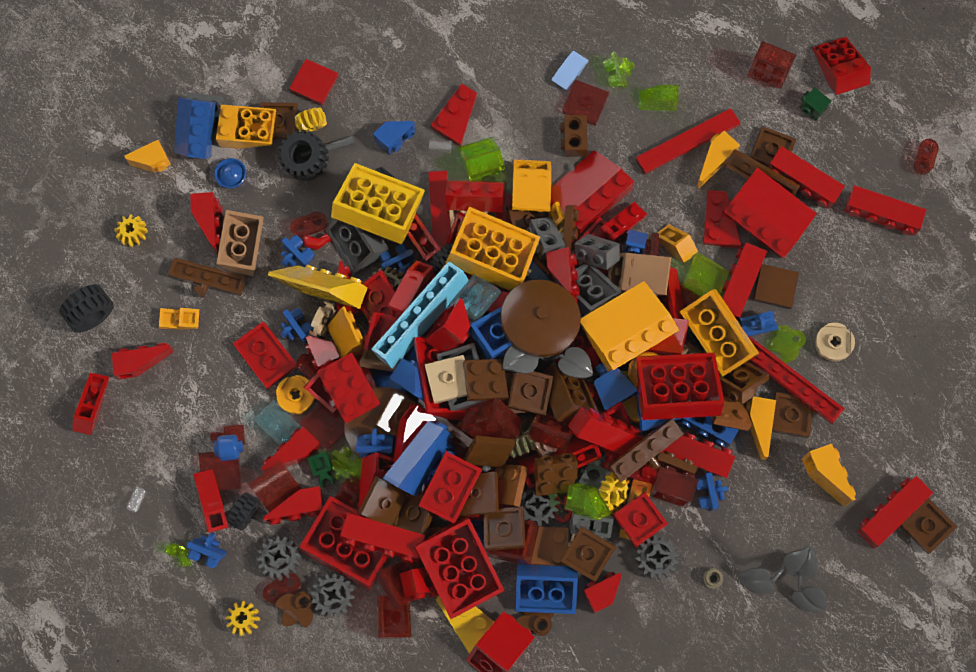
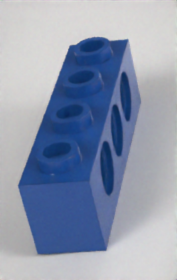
(705, 430)

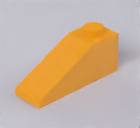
(717, 156)
(761, 416)

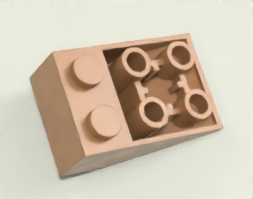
(637, 268)

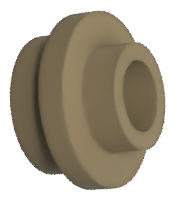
(719, 578)

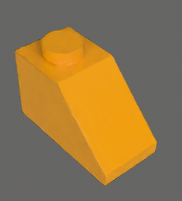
(149, 158)
(677, 243)

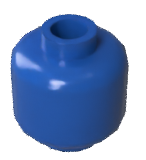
(228, 447)

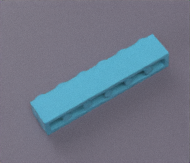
(420, 315)

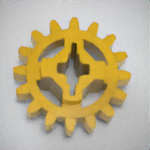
(614, 492)

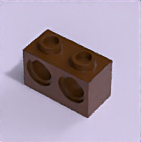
(577, 136)

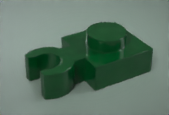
(320, 465)

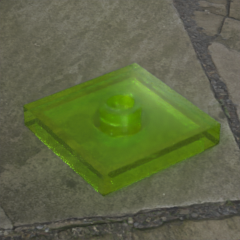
(705, 275)

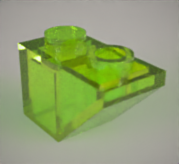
(586, 500)

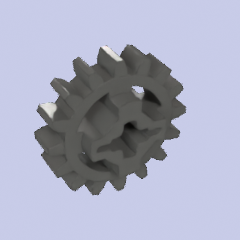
(528, 505)
(282, 566)
(658, 566)
(338, 584)

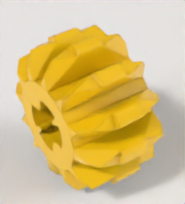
(310, 120)
(126, 236)
(238, 612)

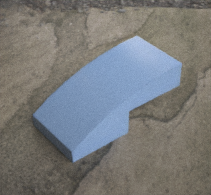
(569, 70)

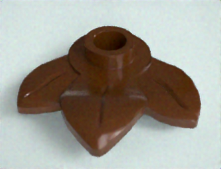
(294, 611)
(531, 619)

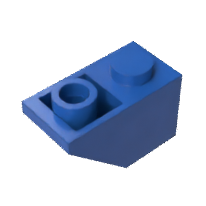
(393, 134)
(635, 242)

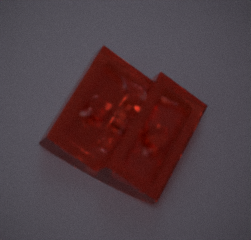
(274, 486)

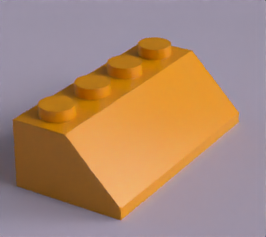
(719, 331)

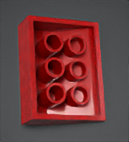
(593, 187)
(769, 213)
(428, 354)
(679, 386)
(326, 547)
(459, 567)

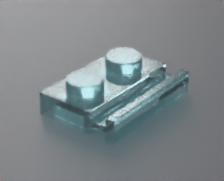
(276, 422)

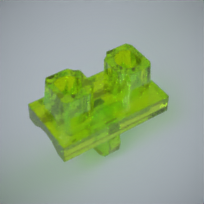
(615, 63)
(343, 465)

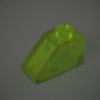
(659, 98)

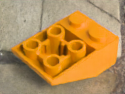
(245, 126)
(531, 185)
(346, 334)
(827, 472)

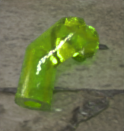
(180, 552)

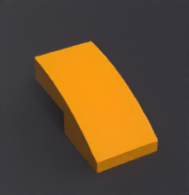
(557, 216)
(179, 319)

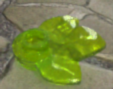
(784, 343)

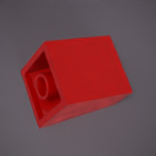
(500, 645)

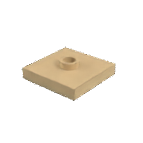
(447, 379)

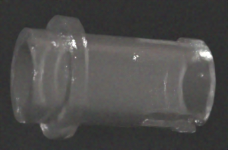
(440, 145)
(136, 499)

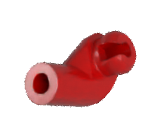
(315, 243)

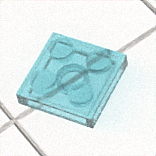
(477, 297)

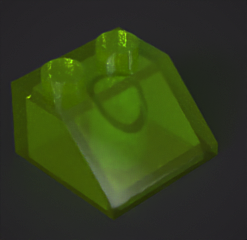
(481, 158)

